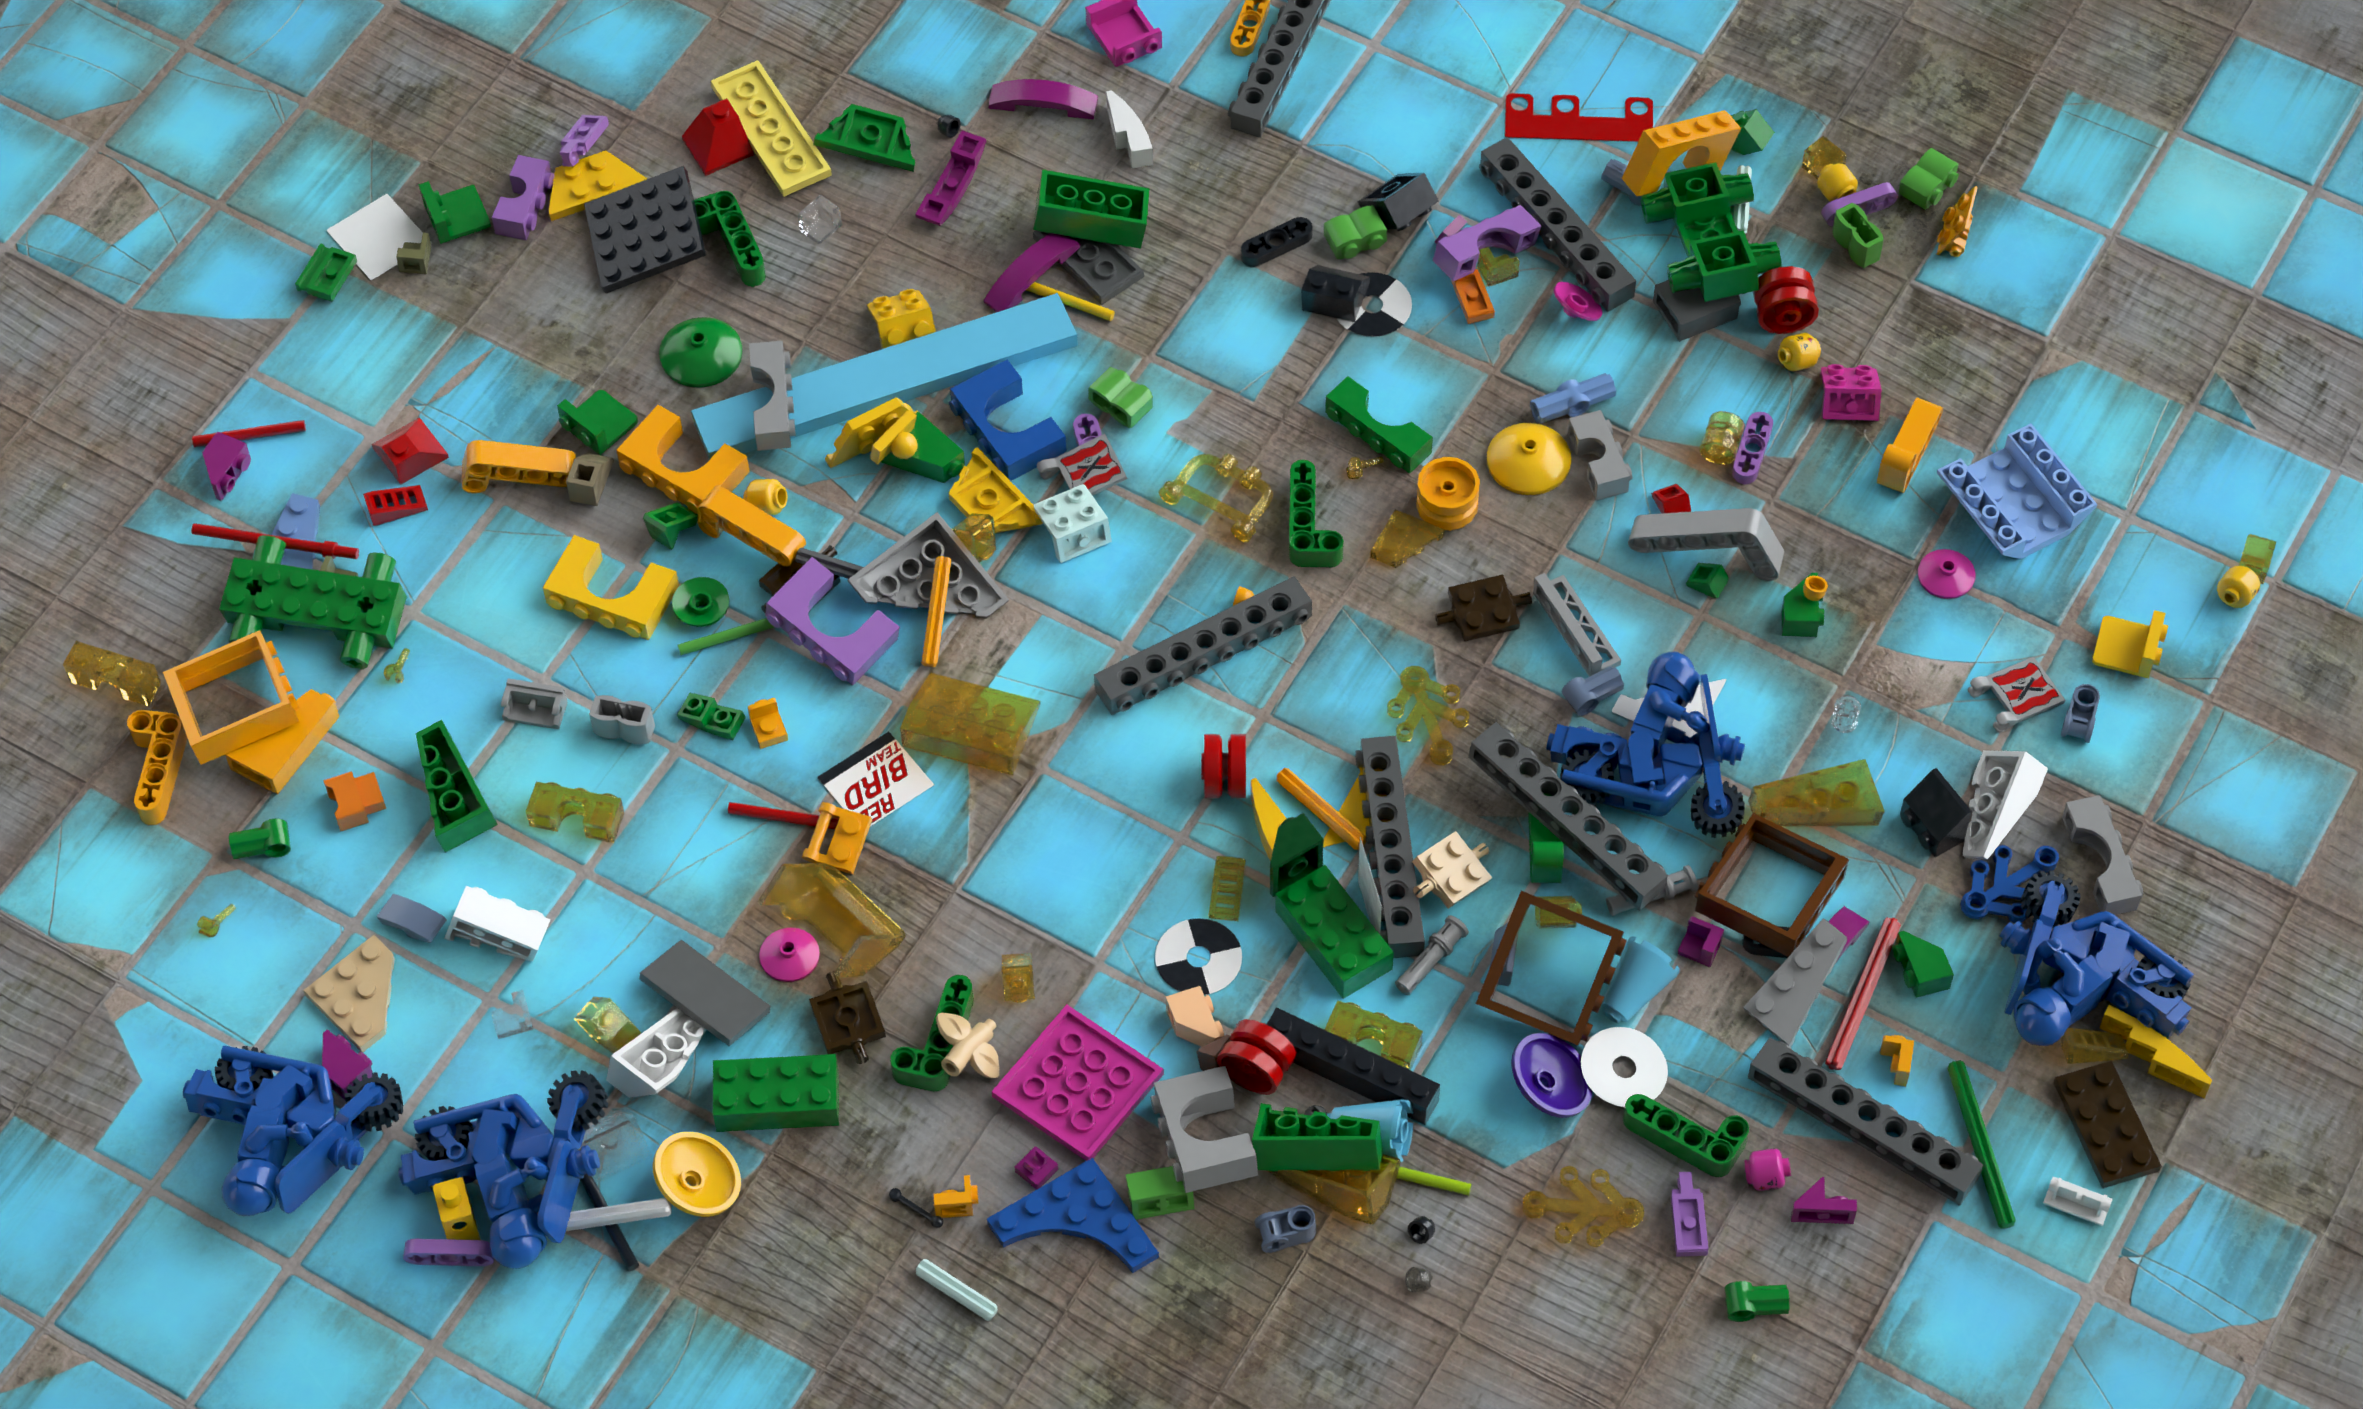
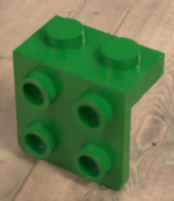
(597, 421)

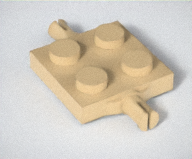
(1451, 870)

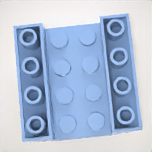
(2020, 494)

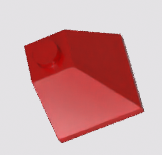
(717, 138)
(410, 450)

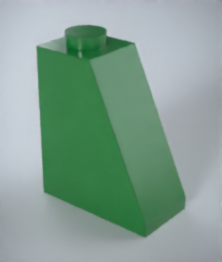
(935, 456)

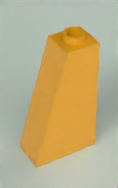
(279, 755)

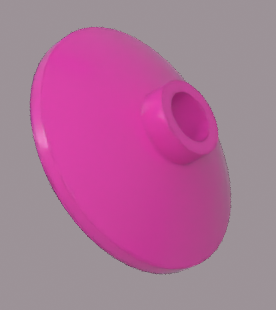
(1577, 302)
(1943, 582)
(789, 965)

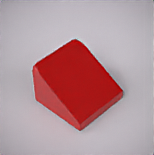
(1672, 499)

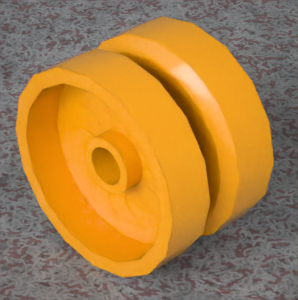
(1448, 493)

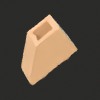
(1192, 1016)

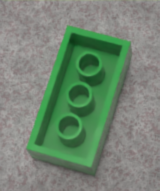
(1091, 209)
(1334, 931)
(775, 1093)

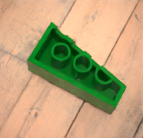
(453, 794)
(1315, 1142)

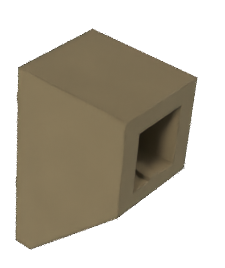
(588, 478)

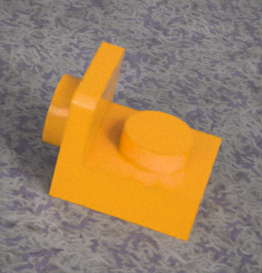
(767, 723)
(1901, 1052)
(954, 1203)

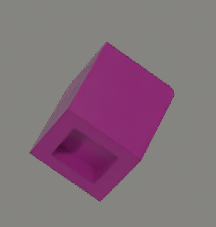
(1701, 941)

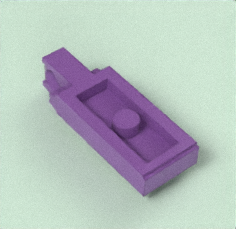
(582, 137)
(1688, 1218)

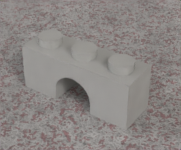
(1593, 435)

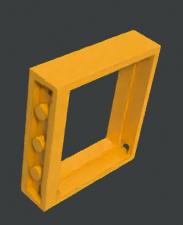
(220, 663)

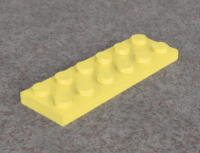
(772, 128)

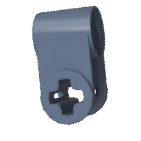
(2081, 717)
(1283, 1227)

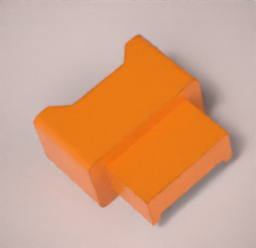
(354, 798)

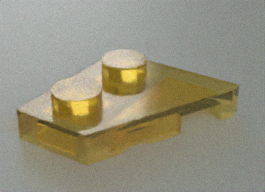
(1403, 538)

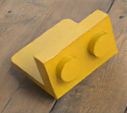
(901, 317)
(2130, 645)

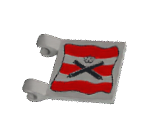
(1087, 464)
(2021, 689)

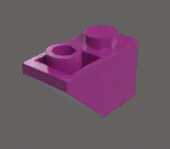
(225, 462)
(343, 1063)

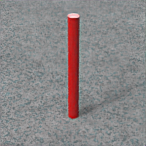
(254, 432)
(777, 815)

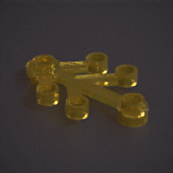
(1427, 709)
(1588, 1207)

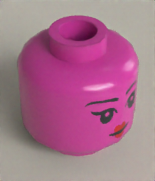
(1767, 1169)

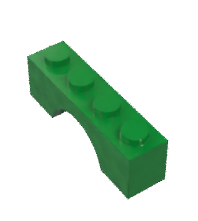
(1403, 444)

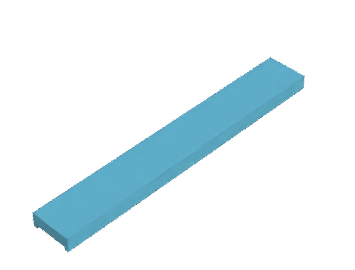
(896, 371)

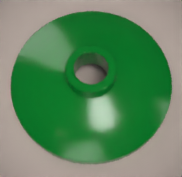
(700, 592)

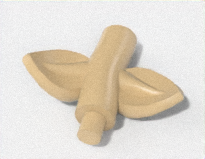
(968, 1045)

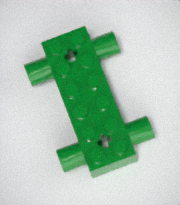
(1717, 253)
(356, 608)

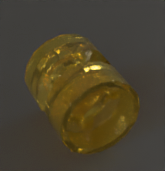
(1722, 438)

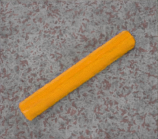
(936, 611)
(1321, 808)

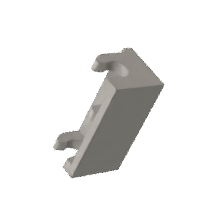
(533, 703)

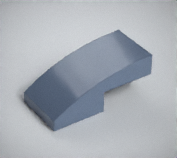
(412, 917)

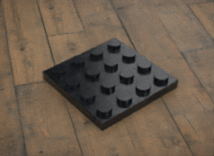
(644, 229)

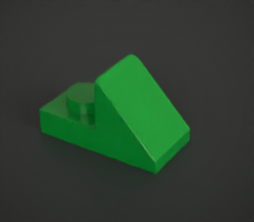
(667, 521)

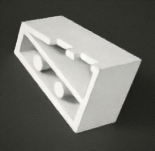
(498, 924)

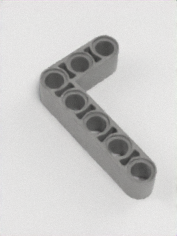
(1712, 530)

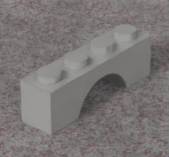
(772, 421)
(2090, 824)

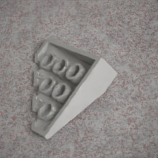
(907, 568)

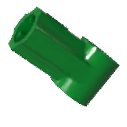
(268, 839)
(1747, 1301)

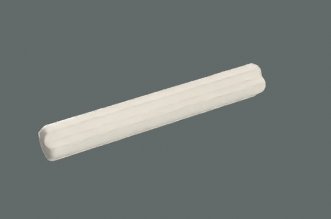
(619, 1214)

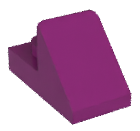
(1815, 1208)

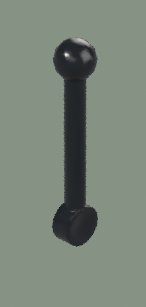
(896, 1195)

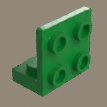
(454, 212)

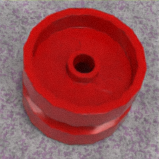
(1786, 300)
(1224, 766)
(1257, 1056)

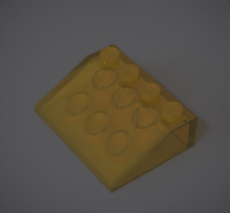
(969, 723)

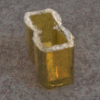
(1546, 919)

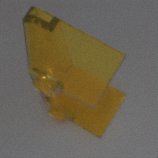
(837, 911)

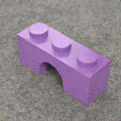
(519, 215)

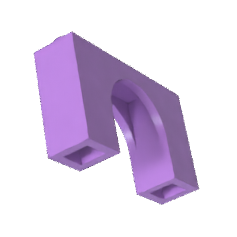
(847, 655)

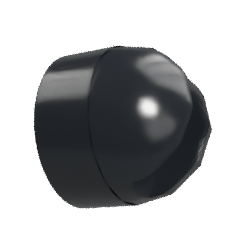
(948, 125)
(1417, 1226)

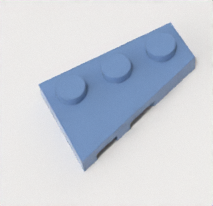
(301, 522)

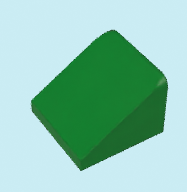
(1708, 579)

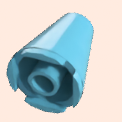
(1637, 979)
(1393, 1120)

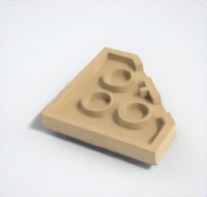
(357, 993)

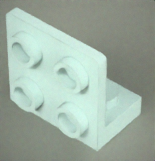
(1074, 522)

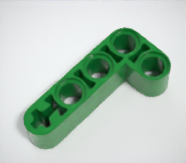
(722, 213)
(1314, 541)
(1545, 853)
(931, 1057)
(1683, 1130)

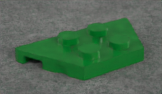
(869, 136)

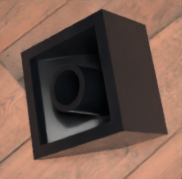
(1401, 200)
(1333, 292)
(1936, 814)

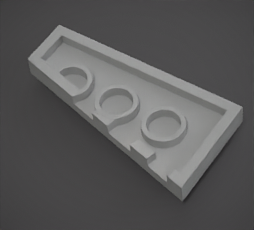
(1790, 992)

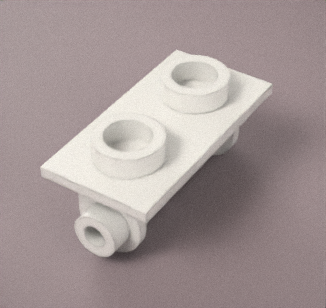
(2077, 1201)

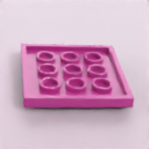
(1077, 1083)

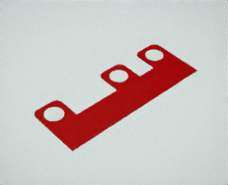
(1571, 125)

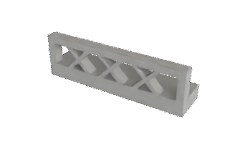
(1570, 628)

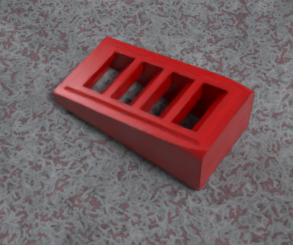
(384, 497)

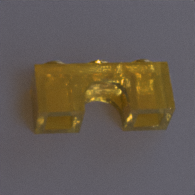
(131, 677)
(553, 803)
(1399, 1040)

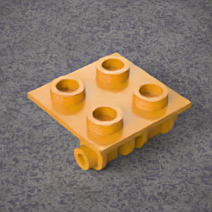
(1956, 225)

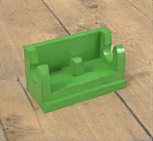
(1157, 1193)

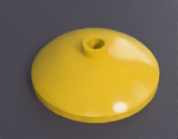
(1526, 469)
(702, 1164)

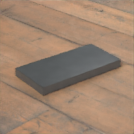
(1100, 267)
(705, 992)

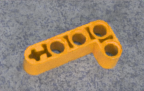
(1909, 446)
(513, 463)
(749, 524)
(155, 768)

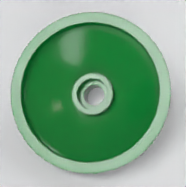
(704, 361)

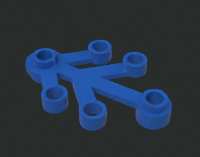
(2004, 885)

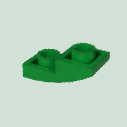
(710, 717)

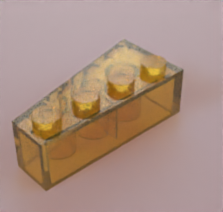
(1821, 798)

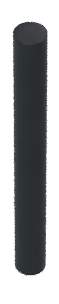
(614, 1230)

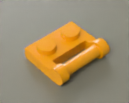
(846, 841)

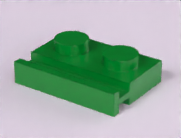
(326, 272)

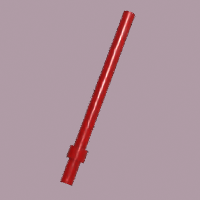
(327, 548)

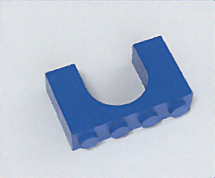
(1010, 452)

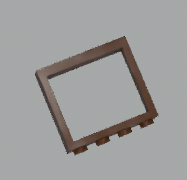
(1791, 845)
(1503, 952)

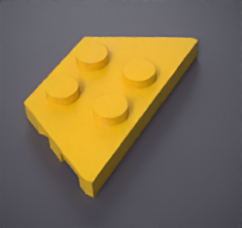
(587, 181)
(864, 430)
(988, 491)

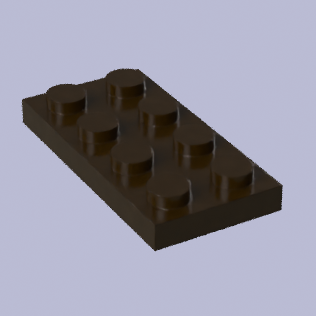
(2107, 1124)

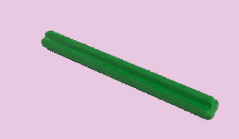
(1981, 1144)

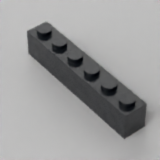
(1356, 1067)

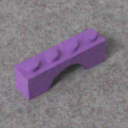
(1510, 230)

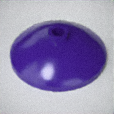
(1550, 1075)

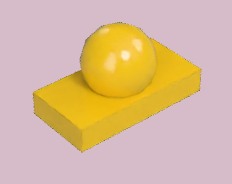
(896, 440)

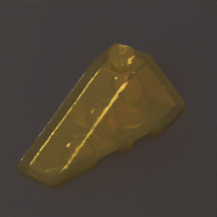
(1349, 1192)

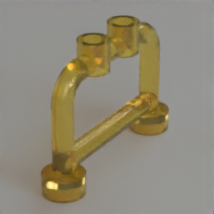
(1243, 528)

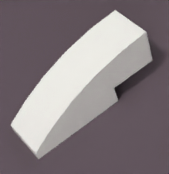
(1129, 131)

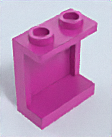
(1122, 30)

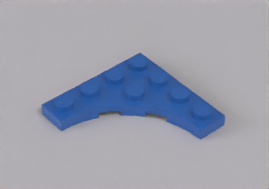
(1080, 1206)

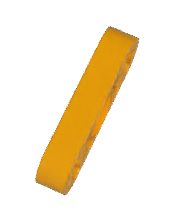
(1251, 33)

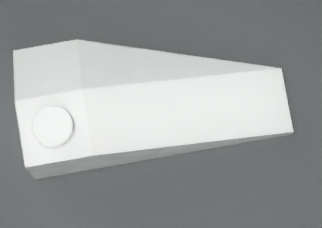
(2003, 791)
(655, 1055)

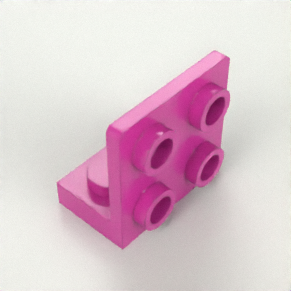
(1851, 393)

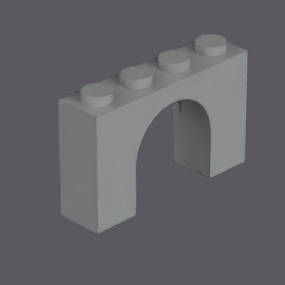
(1201, 1162)

